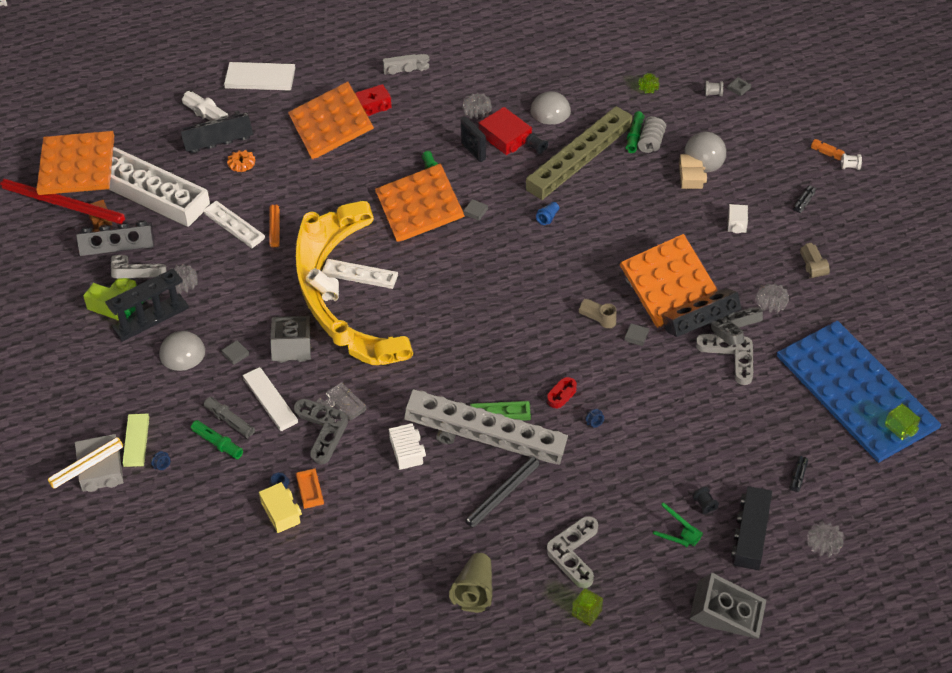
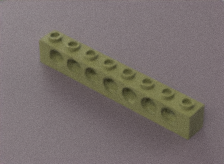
(578, 153)

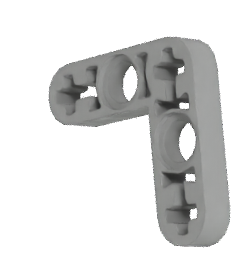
(121, 268)
(739, 352)
(567, 548)

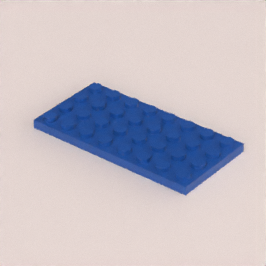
(855, 388)

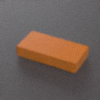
(309, 488)

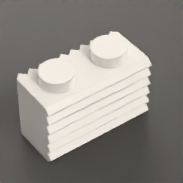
(406, 446)

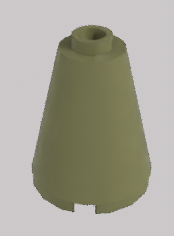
(473, 585)

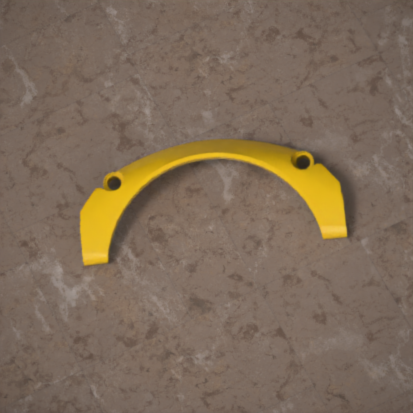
(314, 243)

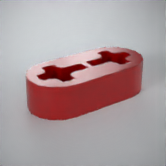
(565, 394)

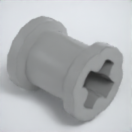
(714, 88)

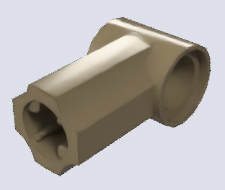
(814, 263)
(603, 313)

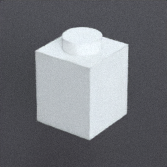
(737, 218)

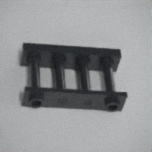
(152, 316)

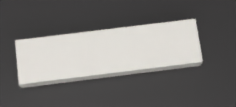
(234, 224)
(360, 273)
(270, 399)

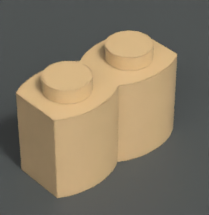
(691, 172)

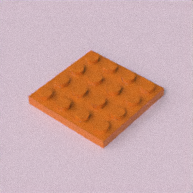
(330, 120)
(75, 163)
(419, 202)
(667, 277)

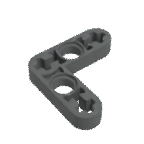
(728, 326)
(328, 424)

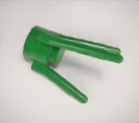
(690, 534)

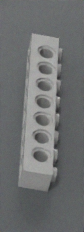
(493, 435)

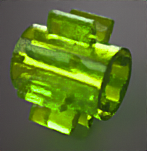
(649, 83)

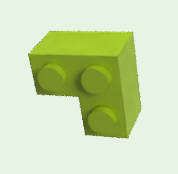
(97, 295)

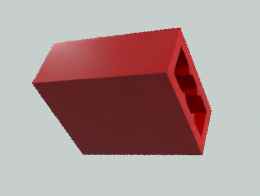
(505, 130)

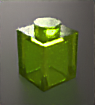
(902, 422)
(587, 607)

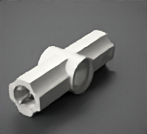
(203, 107)

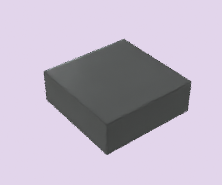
(739, 86)
(475, 209)
(636, 334)
(235, 352)

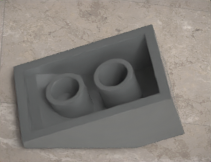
(290, 338)
(727, 607)

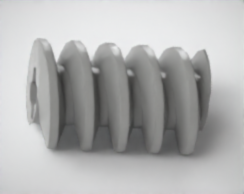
(652, 134)

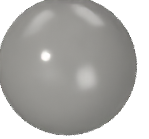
(550, 108)
(708, 149)
(181, 351)

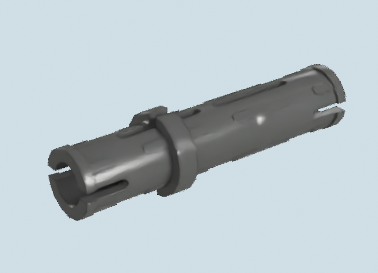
(223, 412)

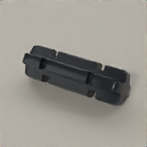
(804, 199)
(798, 473)

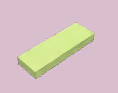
(136, 440)

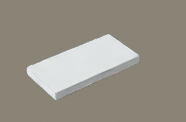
(259, 76)

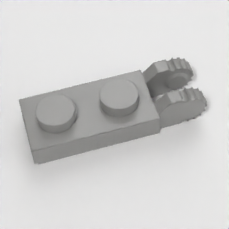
(405, 63)

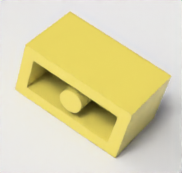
(279, 507)

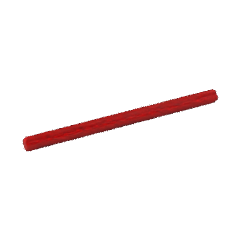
(64, 201)

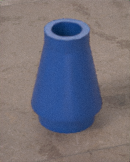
(546, 214)

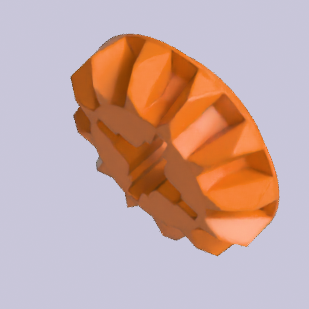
(236, 165)

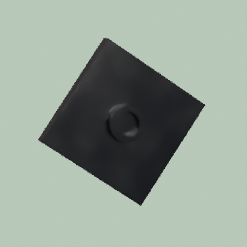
(473, 139)

